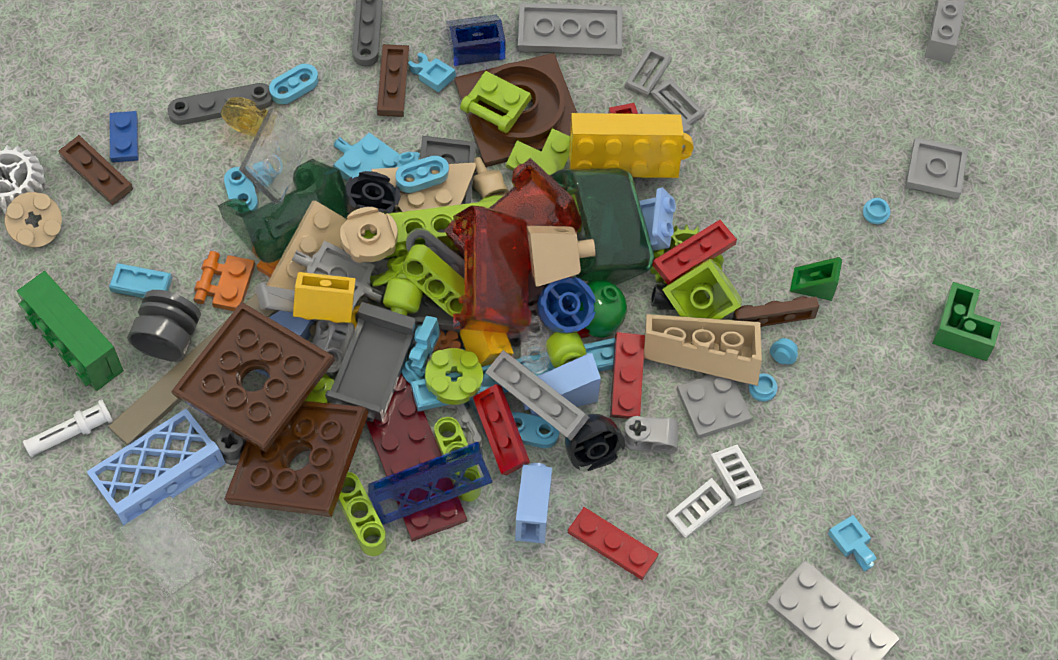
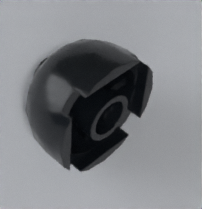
(371, 190)
(595, 443)

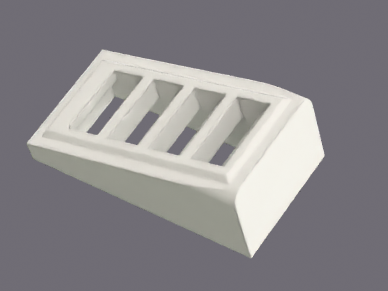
(716, 491)
(737, 496)

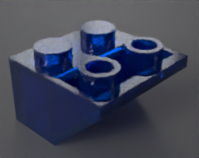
(476, 39)

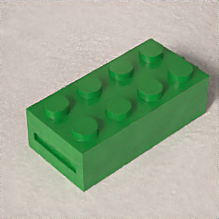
(69, 331)

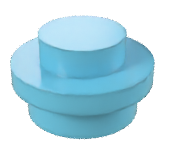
(876, 211)
(784, 351)
(766, 388)

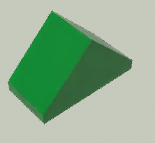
(817, 279)

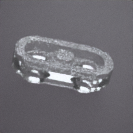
(535, 343)

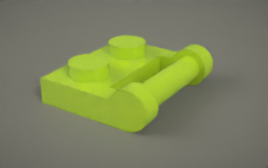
(499, 95)

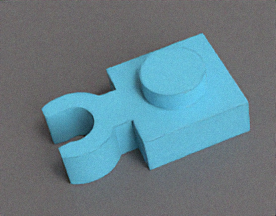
(434, 73)
(426, 339)

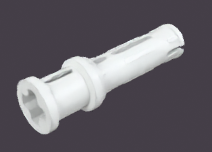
(82, 422)

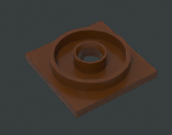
(550, 107)
(247, 344)
(266, 477)

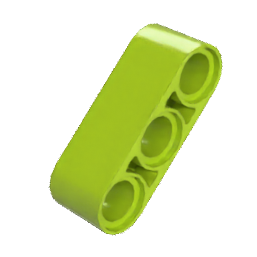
(433, 268)
(453, 443)
(365, 526)

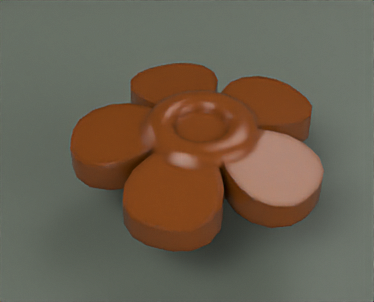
(447, 341)

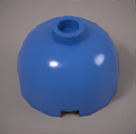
(560, 305)

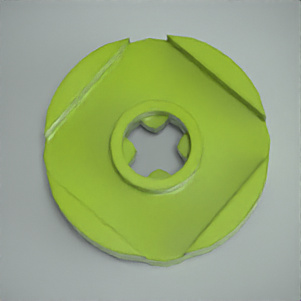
(455, 360)

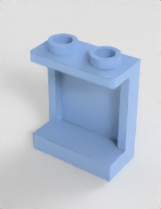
(659, 218)

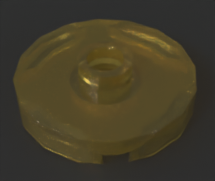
(243, 115)

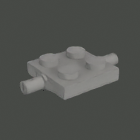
(336, 262)

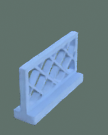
(167, 481)

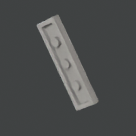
(537, 395)

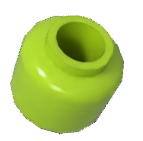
(402, 295)
(565, 348)

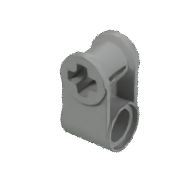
(334, 341)
(653, 433)

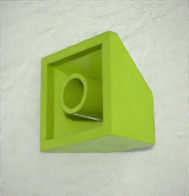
(703, 293)

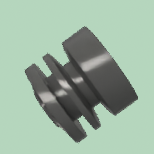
(164, 325)

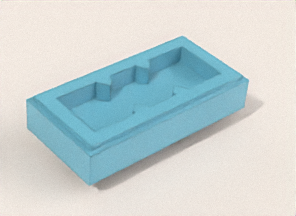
(137, 280)

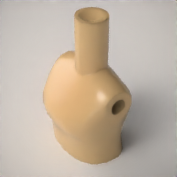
(488, 182)

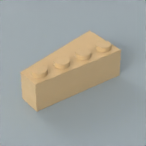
(706, 345)

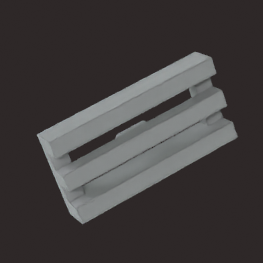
(638, 88)
(669, 109)

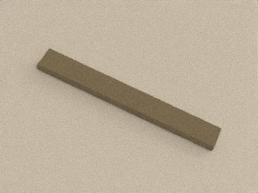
(159, 399)

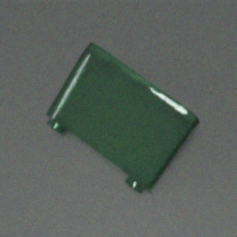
(613, 220)
(273, 226)

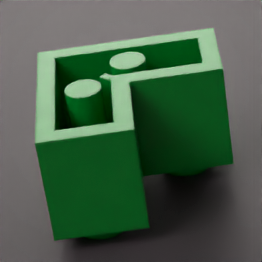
(961, 328)

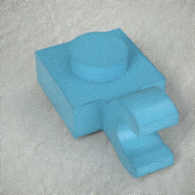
(853, 538)

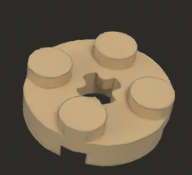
(40, 205)
(366, 249)

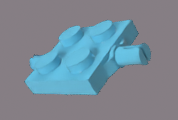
(363, 156)

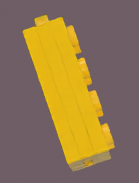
(633, 142)

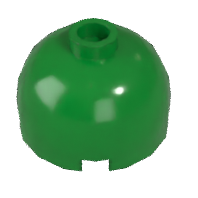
(609, 308)

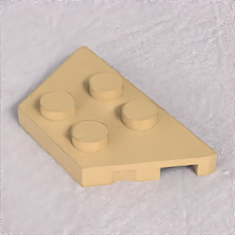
(445, 194)

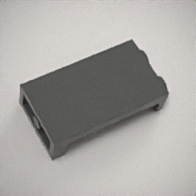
(373, 360)

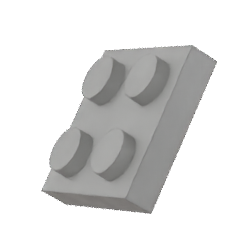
(936, 168)
(713, 405)

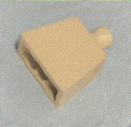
(556, 253)

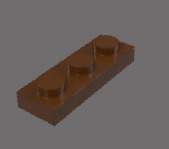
(393, 80)
(95, 170)
(779, 312)

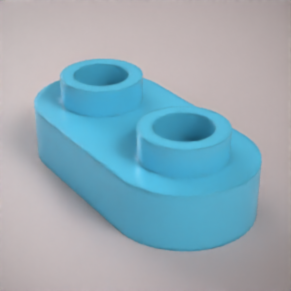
(292, 83)
(421, 173)
(240, 188)
(531, 428)

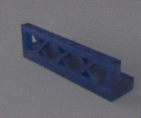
(425, 473)

